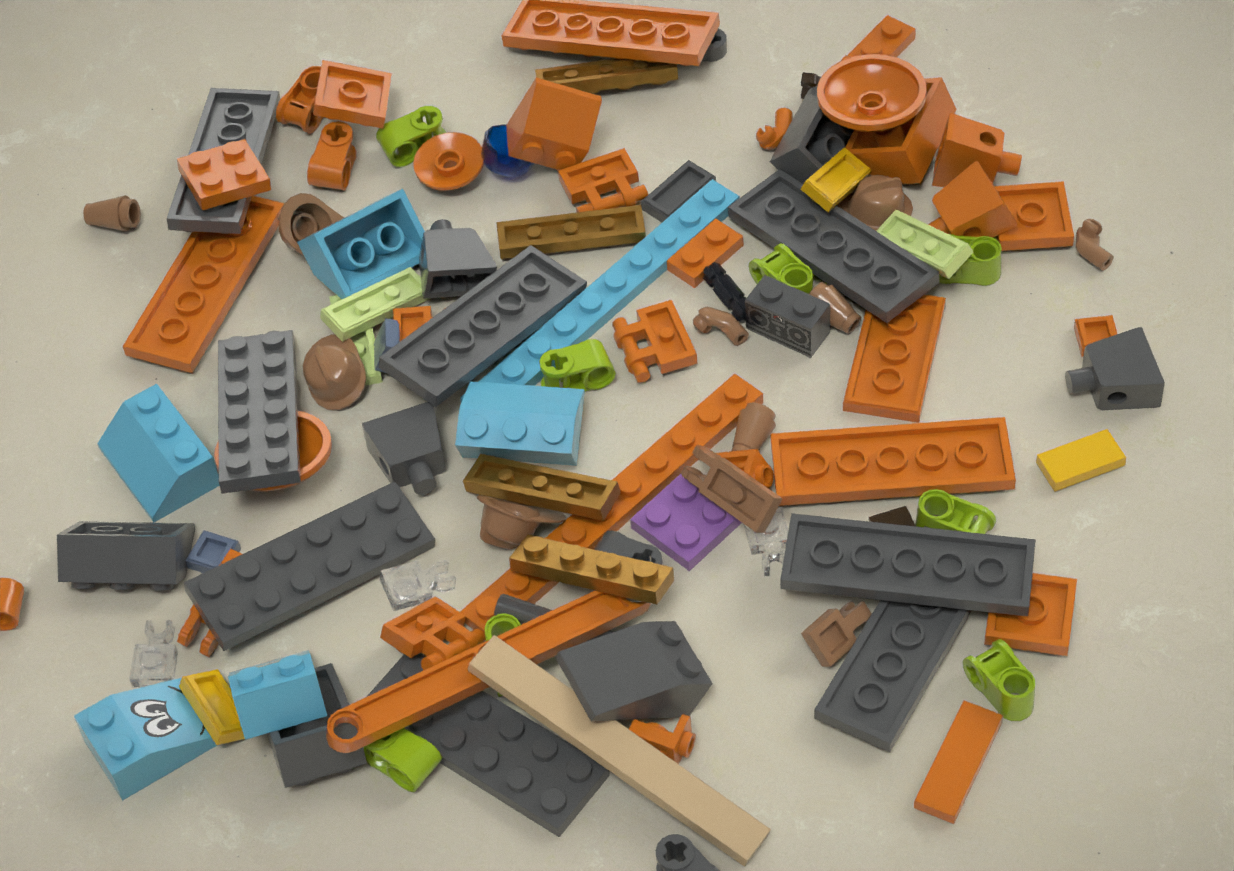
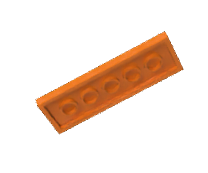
(612, 30)
(201, 290)
(892, 461)

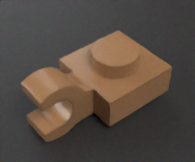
(833, 632)

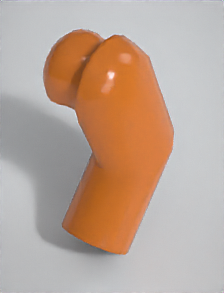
(772, 136)

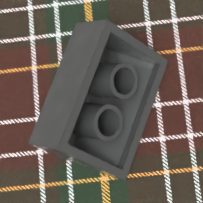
(809, 140)
(124, 554)

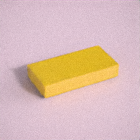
(835, 179)
(1081, 460)
(213, 704)

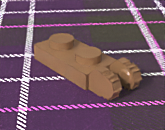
(733, 490)

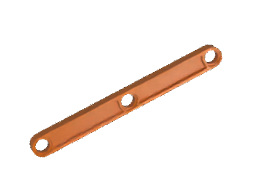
(452, 682)

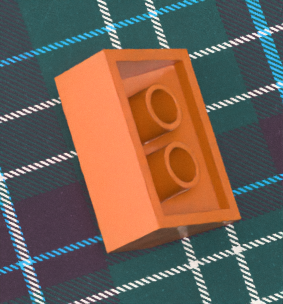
(911, 146)

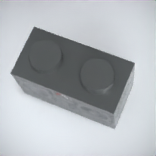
(787, 316)

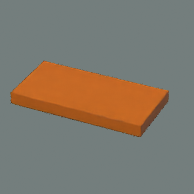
(895, 361)

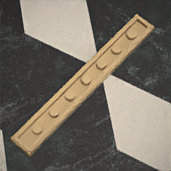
(620, 751)

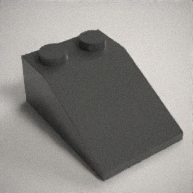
(636, 673)
(303, 749)

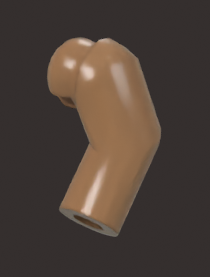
(1088, 244)
(724, 321)

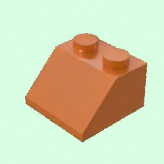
(553, 125)

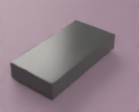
(676, 190)

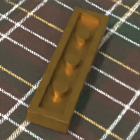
(609, 74)
(572, 231)
(542, 487)
(592, 569)

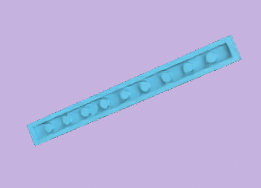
(614, 287)

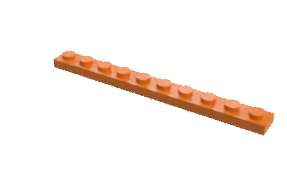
(638, 486)

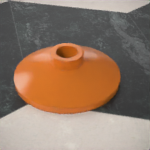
(448, 161)

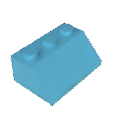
(365, 245)
(520, 423)
(158, 454)

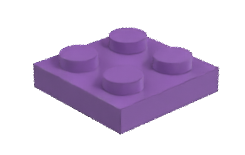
(683, 523)

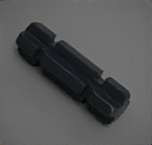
(726, 290)

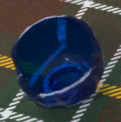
(496, 154)

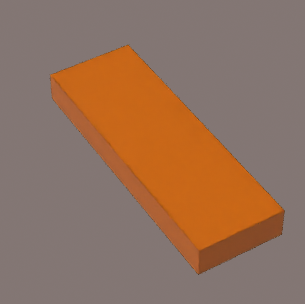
(958, 762)

